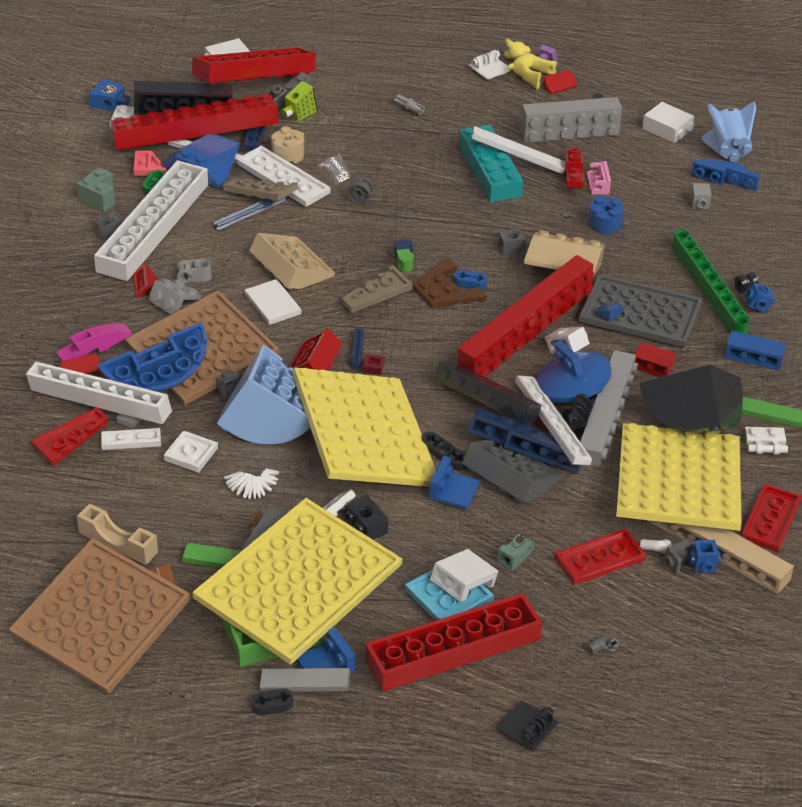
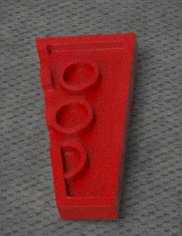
(67, 437)

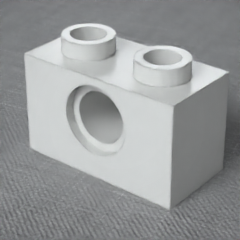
(573, 337)

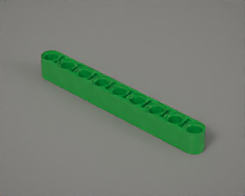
(710, 282)

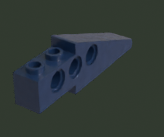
(520, 438)

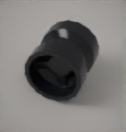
(743, 282)

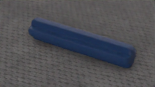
(357, 348)

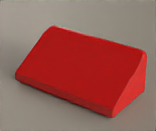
(559, 82)

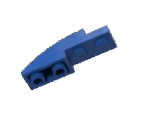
(723, 171)

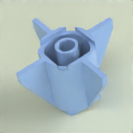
(731, 131)

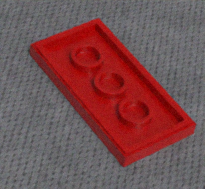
(771, 517)
(600, 556)

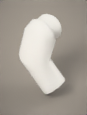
(655, 545)

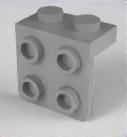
(170, 294)

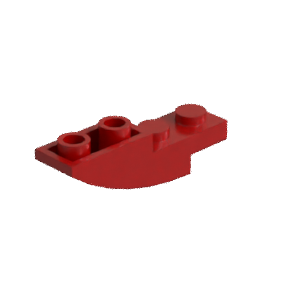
(574, 168)

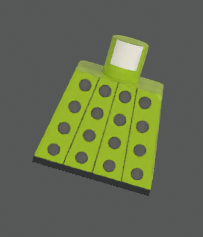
(300, 102)

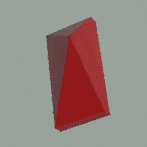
(144, 280)

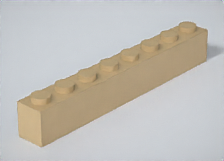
(737, 554)

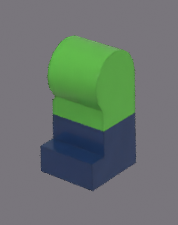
(404, 255)

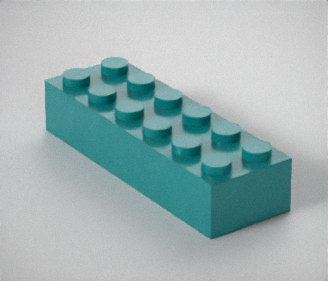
(491, 167)

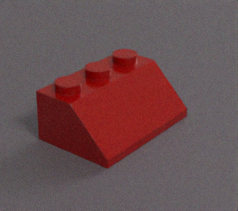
(317, 351)

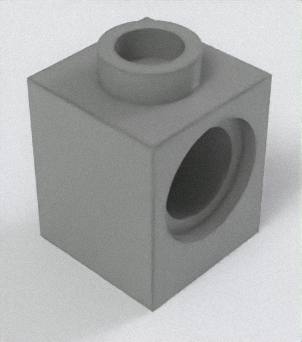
(700, 196)

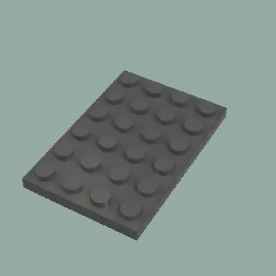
(645, 310)

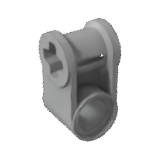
(197, 270)

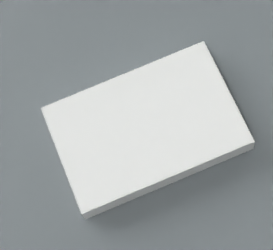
(272, 302)

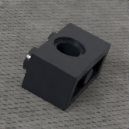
(366, 517)

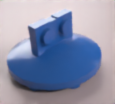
(573, 374)

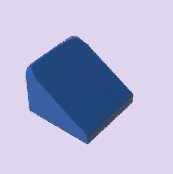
(610, 311)

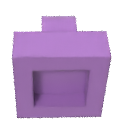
(548, 53)

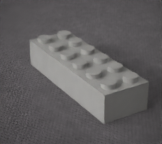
(571, 119)

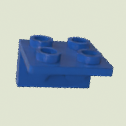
(452, 487)
(332, 654)

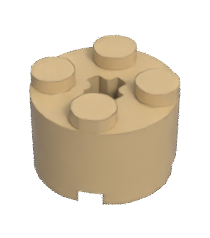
(288, 144)

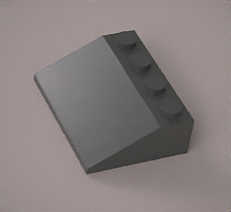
(510, 470)

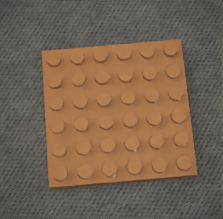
(229, 346)
(100, 615)

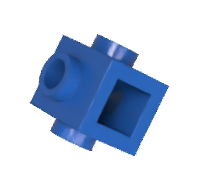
(759, 297)
(704, 556)

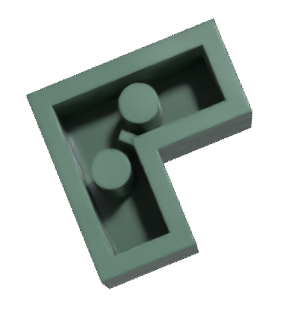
(97, 189)

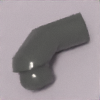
(603, 643)

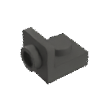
(227, 383)
(676, 554)

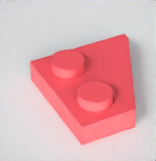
(145, 163)

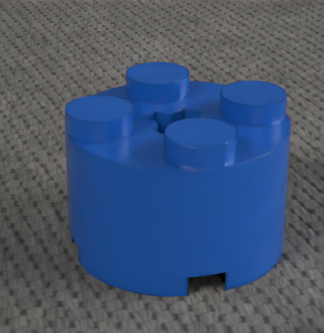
(606, 214)

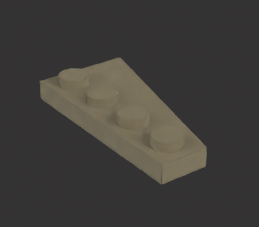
(260, 189)
(382, 288)

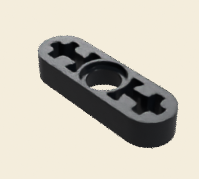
(436, 443)

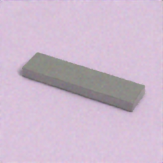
(305, 679)

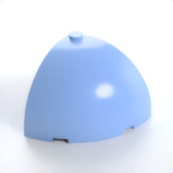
(265, 403)

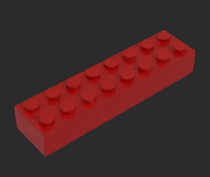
(253, 65)
(452, 641)

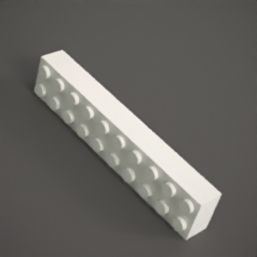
(151, 220)

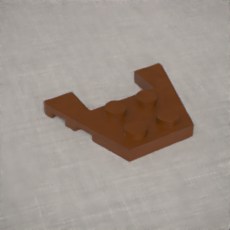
(440, 291)

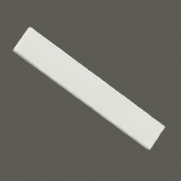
(518, 150)

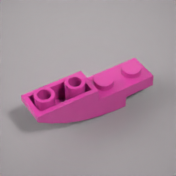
(98, 337)

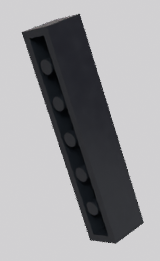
(487, 392)

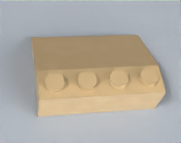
(556, 250)
(290, 260)

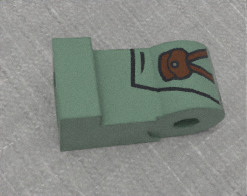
(516, 550)

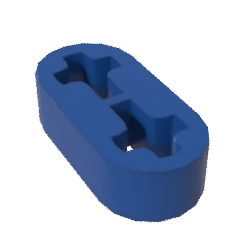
(470, 279)

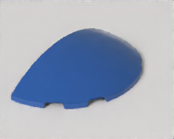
(162, 364)

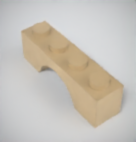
(138, 545)

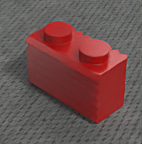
(654, 360)

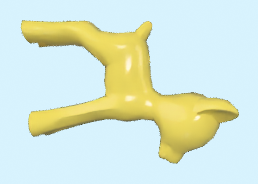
(526, 60)

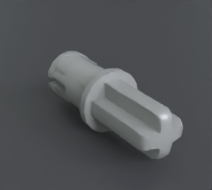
(409, 104)

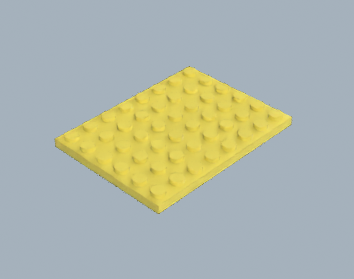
(364, 427)
(680, 477)
(297, 580)

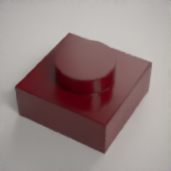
(374, 364)

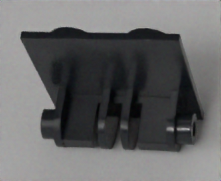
(580, 412)
(528, 724)

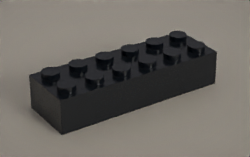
(159, 96)

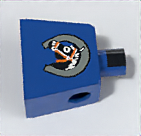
(108, 95)

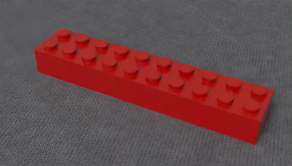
(194, 121)
(527, 317)

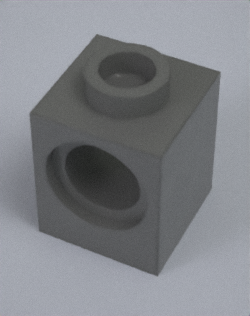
(511, 241)

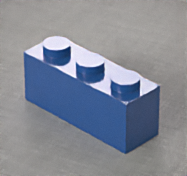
(755, 350)

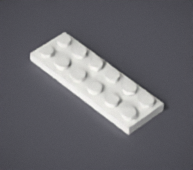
(273, 168)

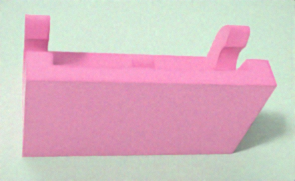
(599, 179)

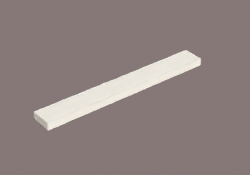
(554, 421)

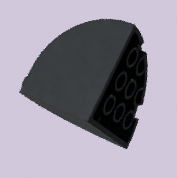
(696, 399)

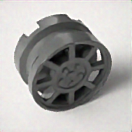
(360, 191)

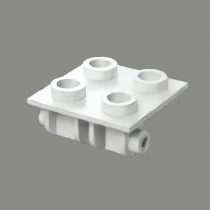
(489, 65)

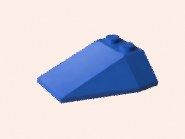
(210, 152)

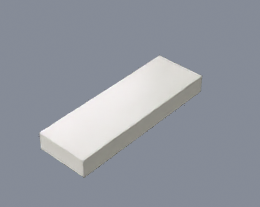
(130, 438)

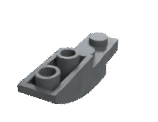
(279, 92)

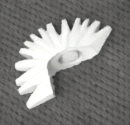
(251, 483)

